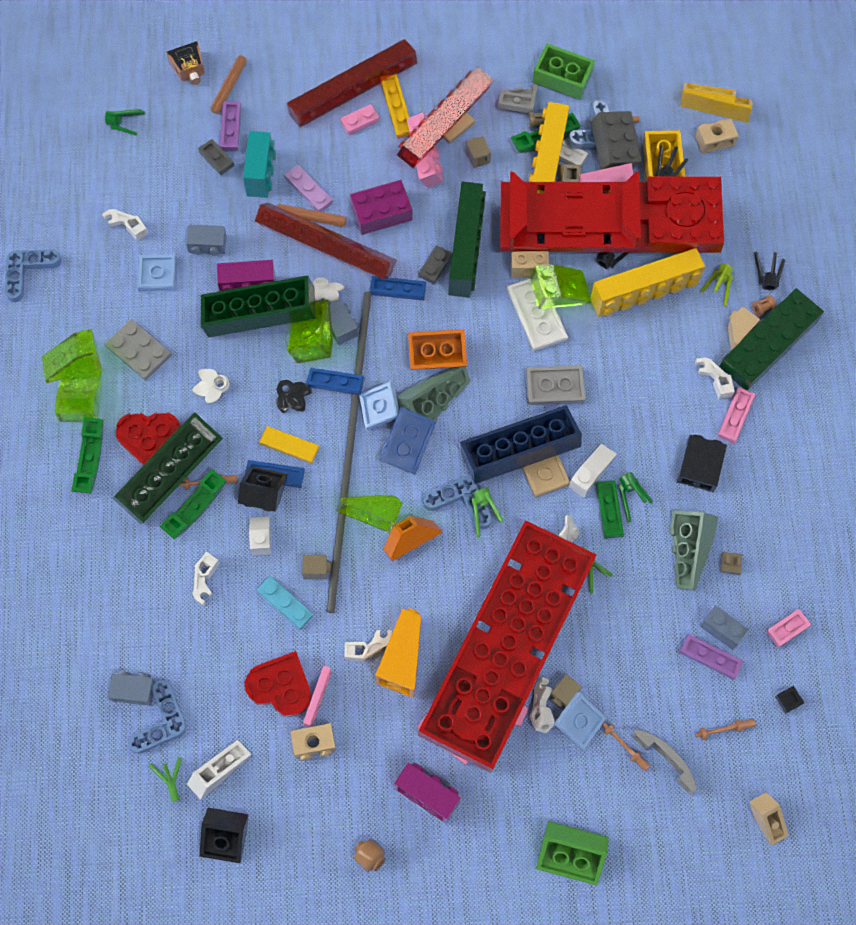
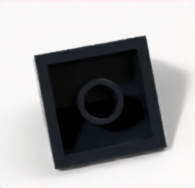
(262, 488)
(223, 835)

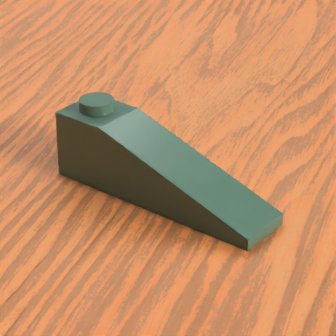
(434, 394)
(693, 539)

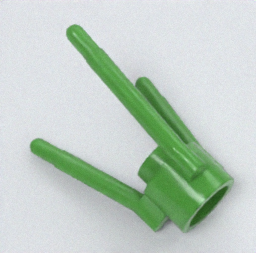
(483, 498)

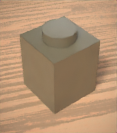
(478, 151)
(569, 172)
(316, 567)
(564, 692)

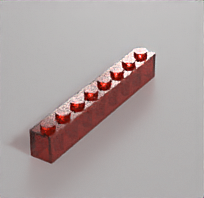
(351, 83)
(445, 117)
(325, 240)

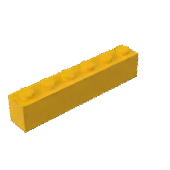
(550, 144)

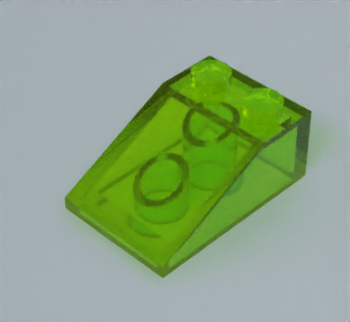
(559, 286)
(312, 338)
(72, 357)
(375, 510)

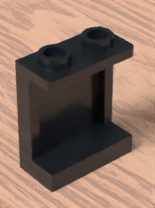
(702, 463)

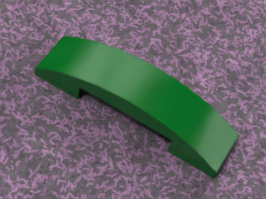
(527, 142)
(89, 455)
(195, 505)

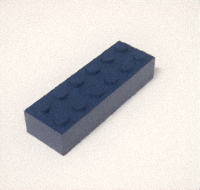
(520, 444)

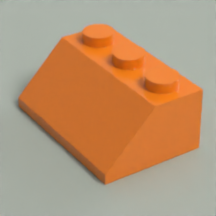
(437, 349)

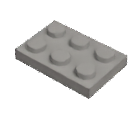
(138, 349)
(555, 385)

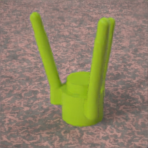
(722, 275)

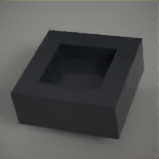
(789, 699)

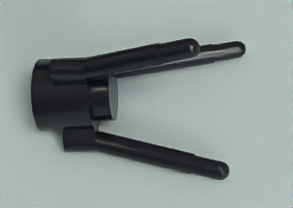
(667, 170)
(607, 260)
(769, 280)

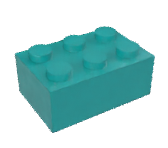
(258, 164)

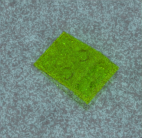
(79, 397)

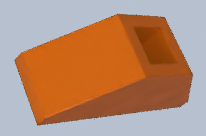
(409, 535)

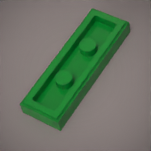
(609, 509)

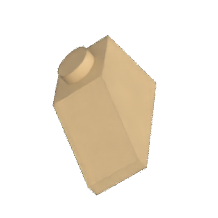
(740, 325)
(769, 818)

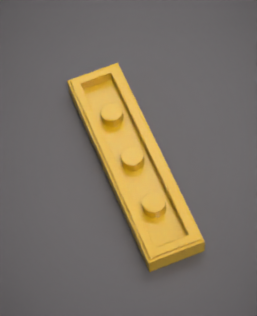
(396, 105)

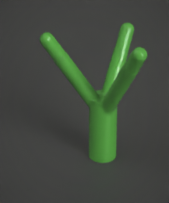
(601, 569)
(169, 781)

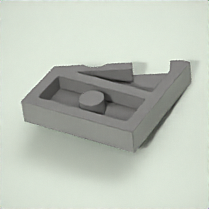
(518, 99)

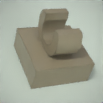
(731, 563)

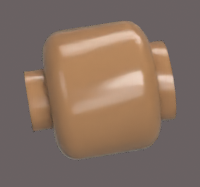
(369, 855)

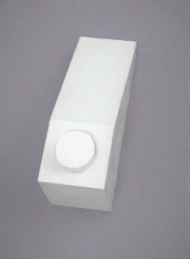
(591, 470)
(217, 769)

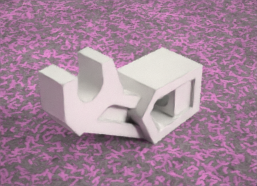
(128, 220)
(718, 375)
(200, 586)
(377, 644)
(541, 715)

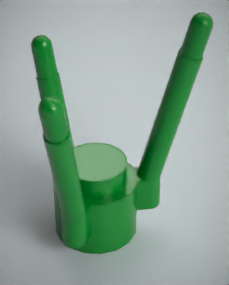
(115, 117)
(630, 483)

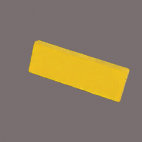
(289, 445)

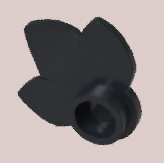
(294, 397)

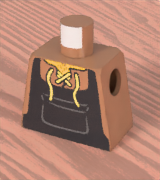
(187, 62)

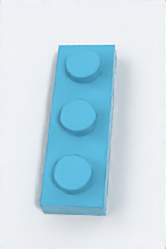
(285, 602)

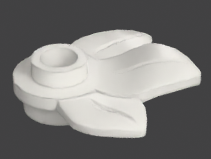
(327, 290)
(208, 385)
(570, 529)

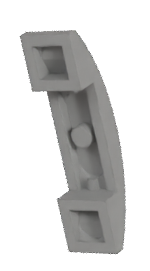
(686, 779)

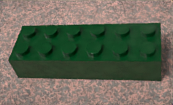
(467, 239)
(258, 306)
(771, 339)
(167, 468)

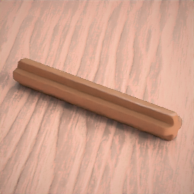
(228, 84)
(316, 216)

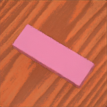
(613, 174)
(736, 415)
(317, 697)

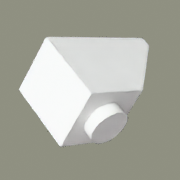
(260, 536)

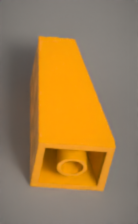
(400, 659)

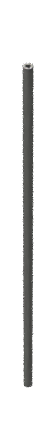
(348, 456)

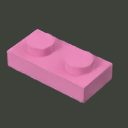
(359, 119)
(788, 628)

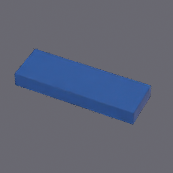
(398, 288)
(335, 381)
(294, 474)

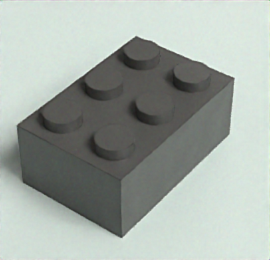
(615, 139)

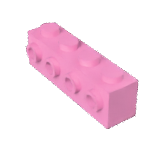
(429, 168)

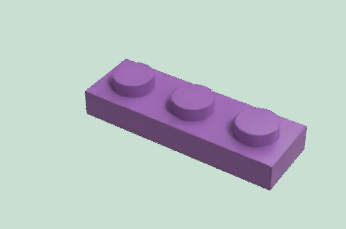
(230, 126)
(711, 657)

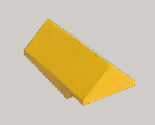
(716, 101)

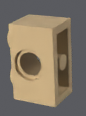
(725, 136)
(523, 263)
(302, 736)

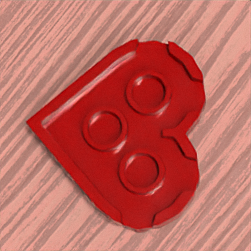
(145, 434)
(280, 684)

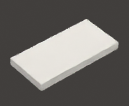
(540, 325)

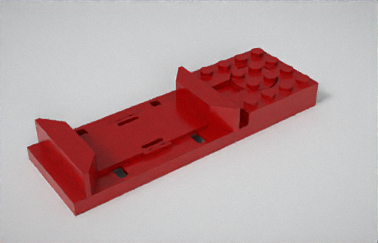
(647, 216)
(496, 668)

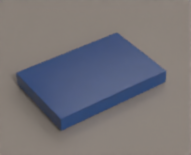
(407, 440)

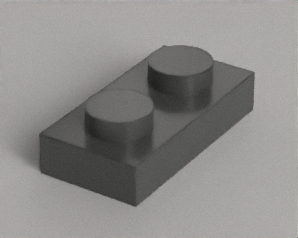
(216, 157)
(435, 264)

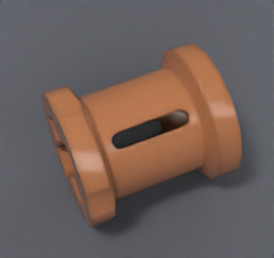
(763, 306)

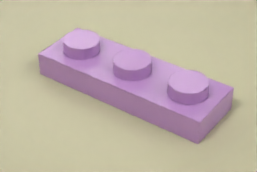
(308, 188)

